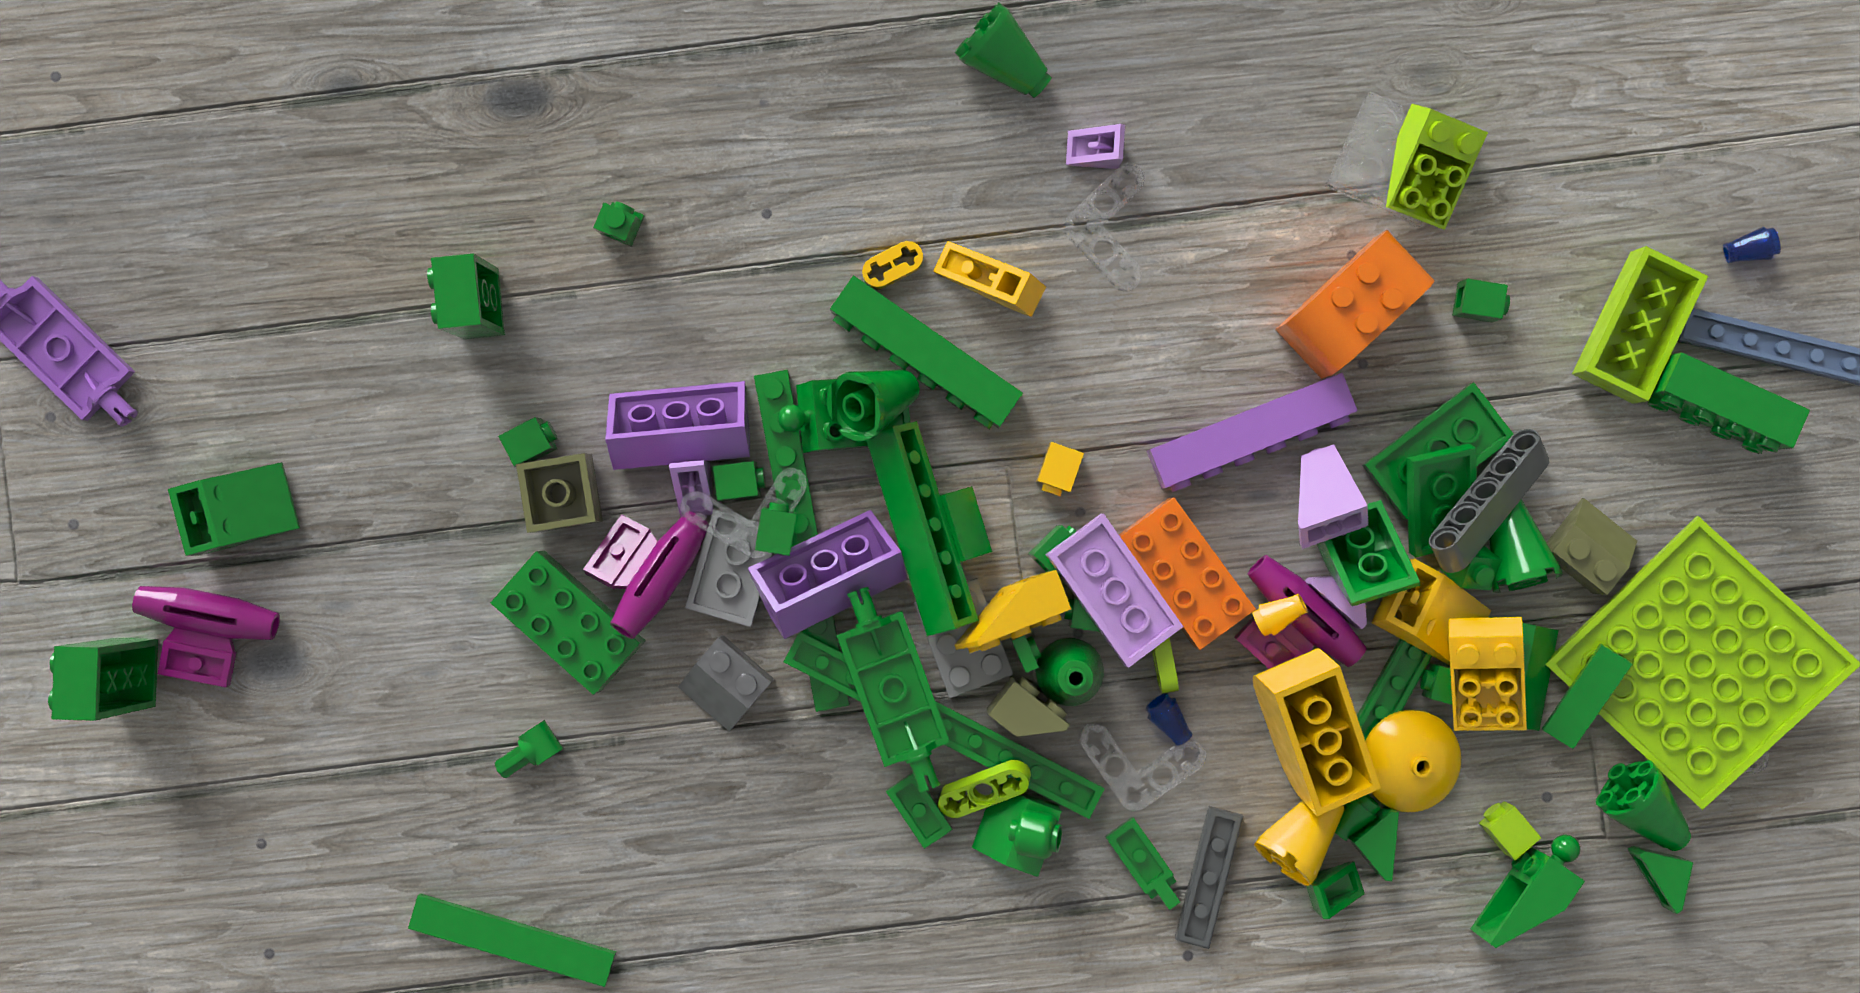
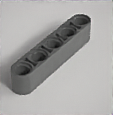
(1489, 500)

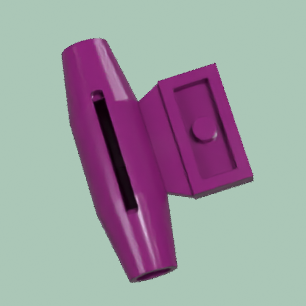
(644, 567)
(1318, 627)
(203, 630)

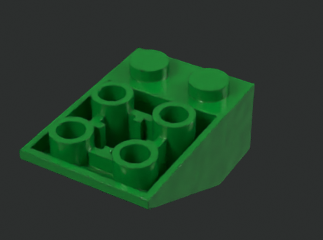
(233, 509)

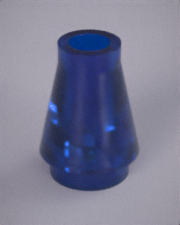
(1754, 246)
(1167, 716)

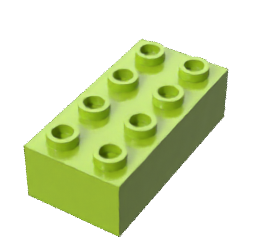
(1640, 325)

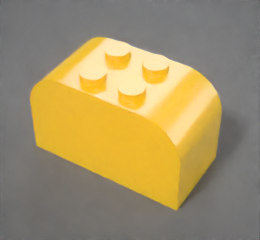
(1316, 731)

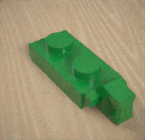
(1143, 861)

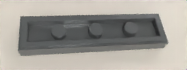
(1208, 877)

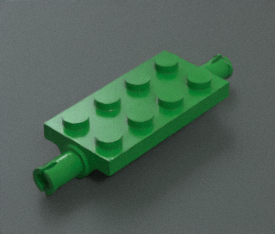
(893, 689)

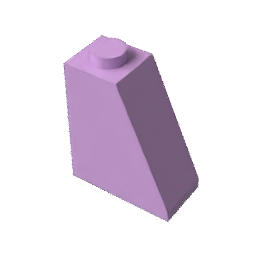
(1328, 498)

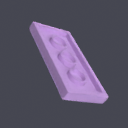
(1114, 590)

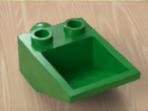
(812, 417)
(1531, 892)

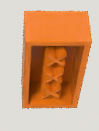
(1187, 573)

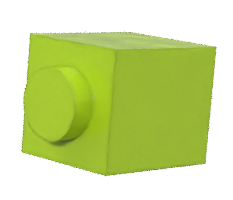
(1509, 829)

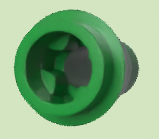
(1356, 816)

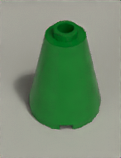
(870, 400)
(1523, 552)
(1060, 661)

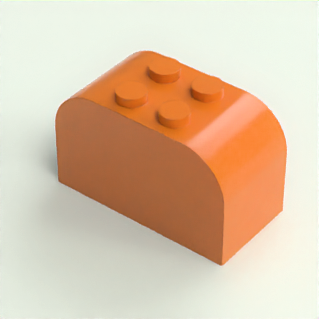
(1355, 305)

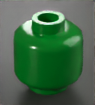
(1036, 834)

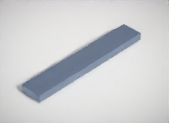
(1772, 346)

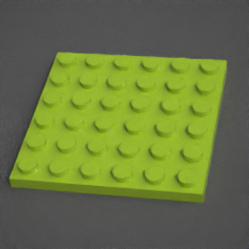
(1714, 662)

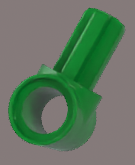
(534, 748)

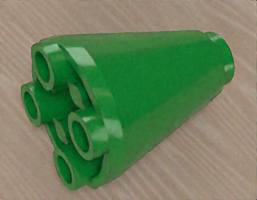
(1004, 53)
(1644, 803)

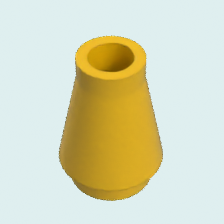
(1278, 614)

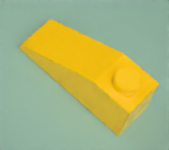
(990, 278)

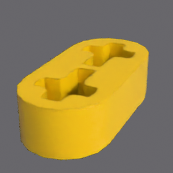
(889, 257)

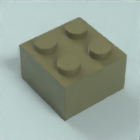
(559, 493)

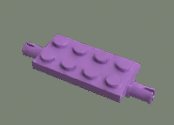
(63, 351)

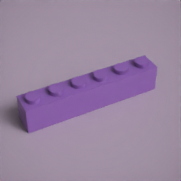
(1252, 431)

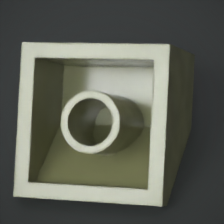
(1592, 548)

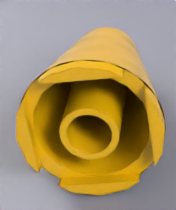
(1300, 841)

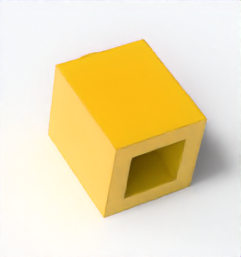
(1059, 469)

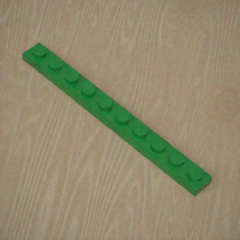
(785, 452)
(964, 733)

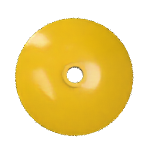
(1398, 747)

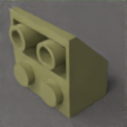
(1024, 712)

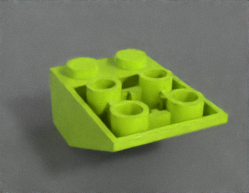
(1432, 165)

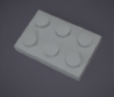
(722, 578)
(966, 670)

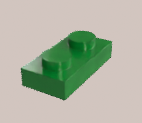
(1027, 652)
(919, 811)

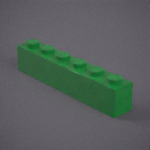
(925, 352)
(922, 528)

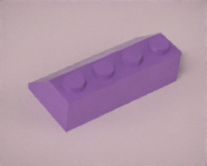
(678, 425)
(824, 570)

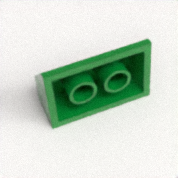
(1538, 648)

